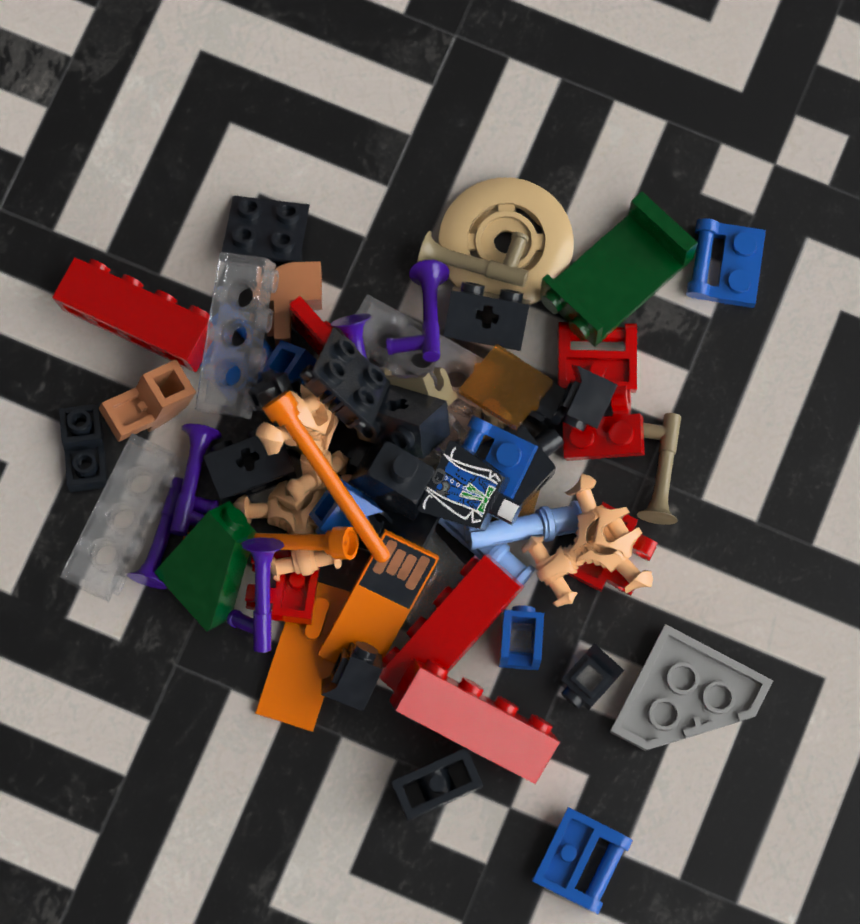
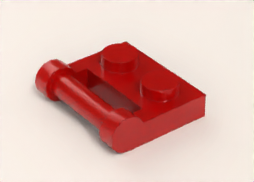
(614, 366)

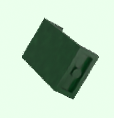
(619, 271)

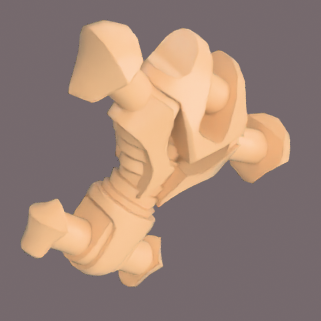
(321, 425)
(295, 518)
(599, 540)

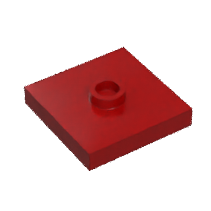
(309, 324)

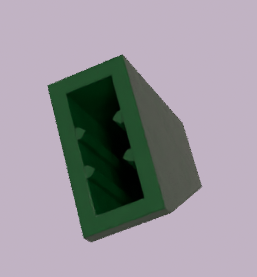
(209, 565)

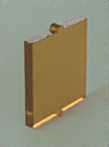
(506, 387)

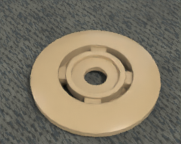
(489, 210)

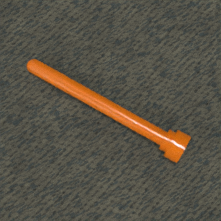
(284, 412)
(338, 542)

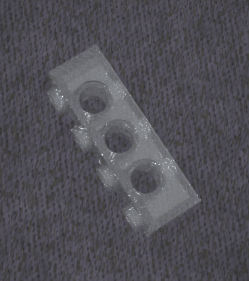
(233, 276)
(452, 356)
(137, 459)

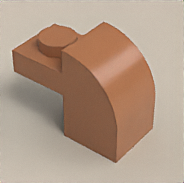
(295, 280)
(153, 402)

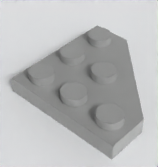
(686, 693)

